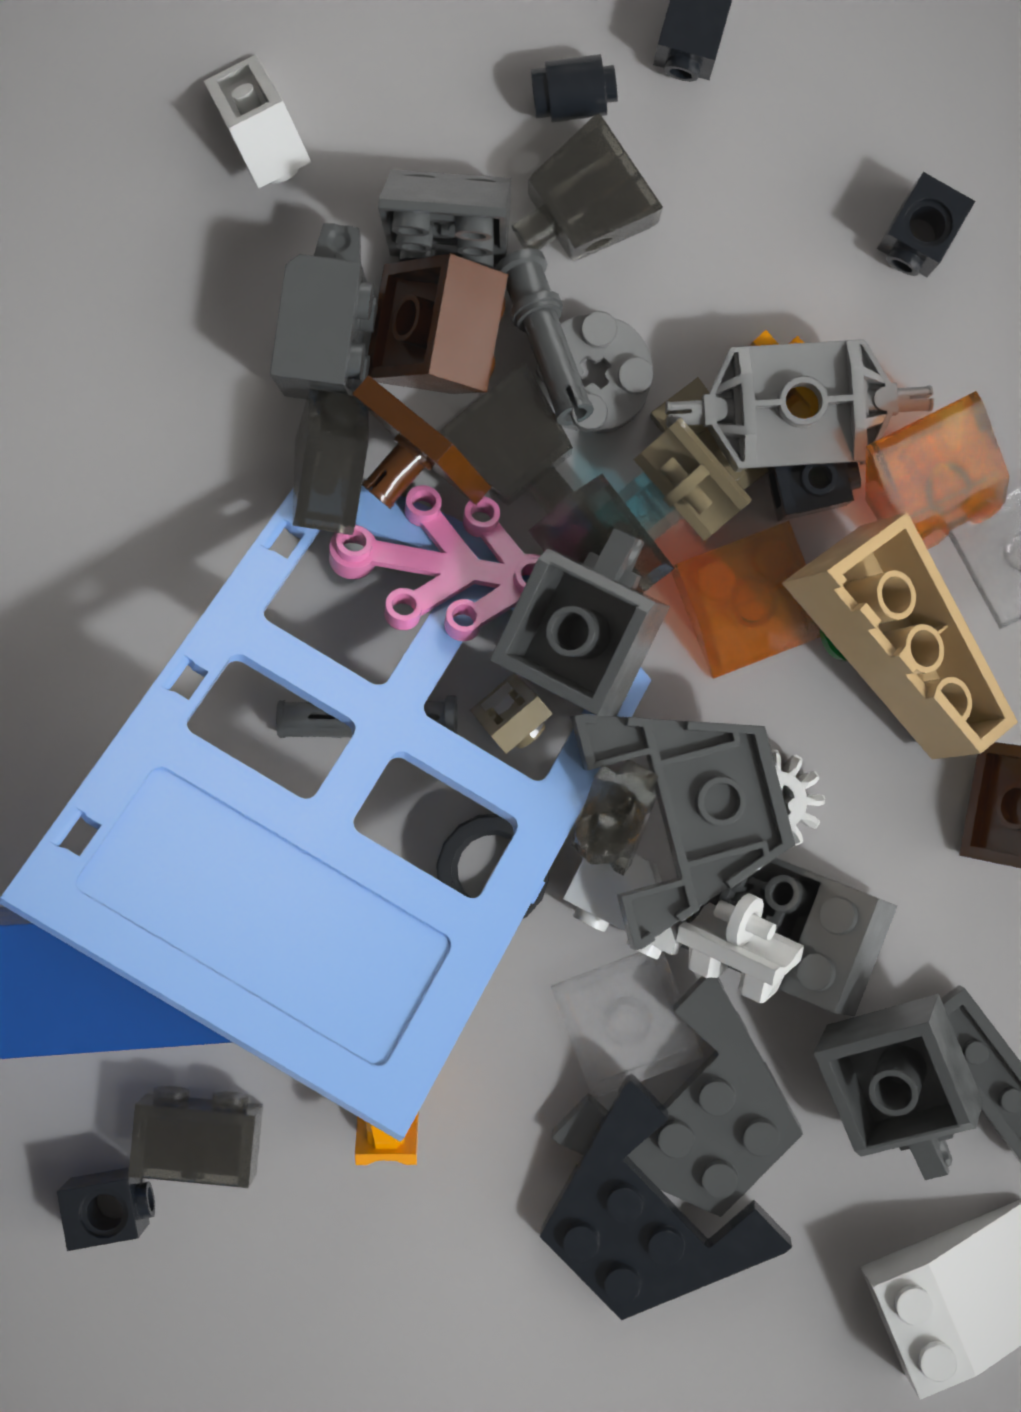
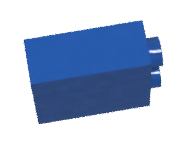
(71, 1004)

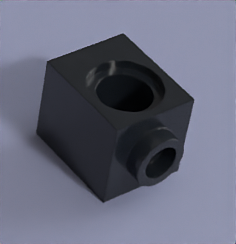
(691, 38)
(940, 207)
(83, 1221)

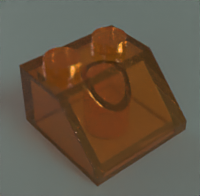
(939, 470)
(740, 600)

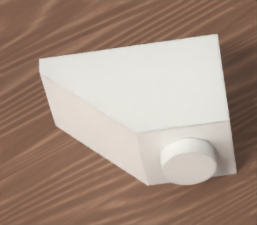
(258, 122)

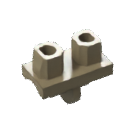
(692, 479)

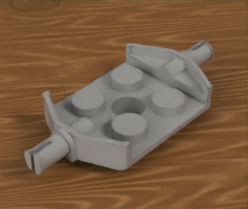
(757, 430)

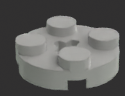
(628, 374)

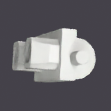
(743, 940)

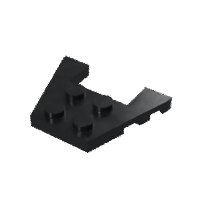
(629, 1235)

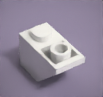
(595, 895)

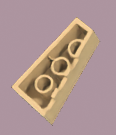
(905, 636)

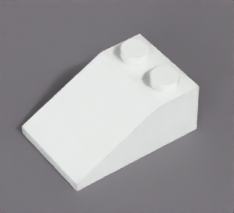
(952, 1299)

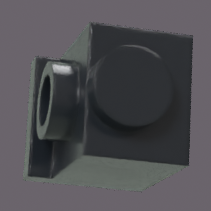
(796, 497)

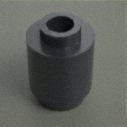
(573, 88)

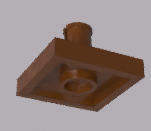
(416, 448)
(994, 807)

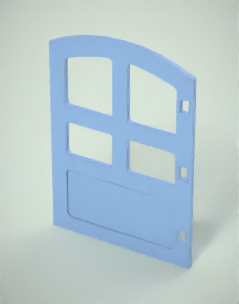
(271, 903)

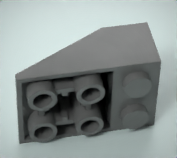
(446, 215)
(834, 923)

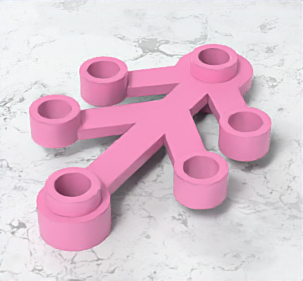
(453, 566)

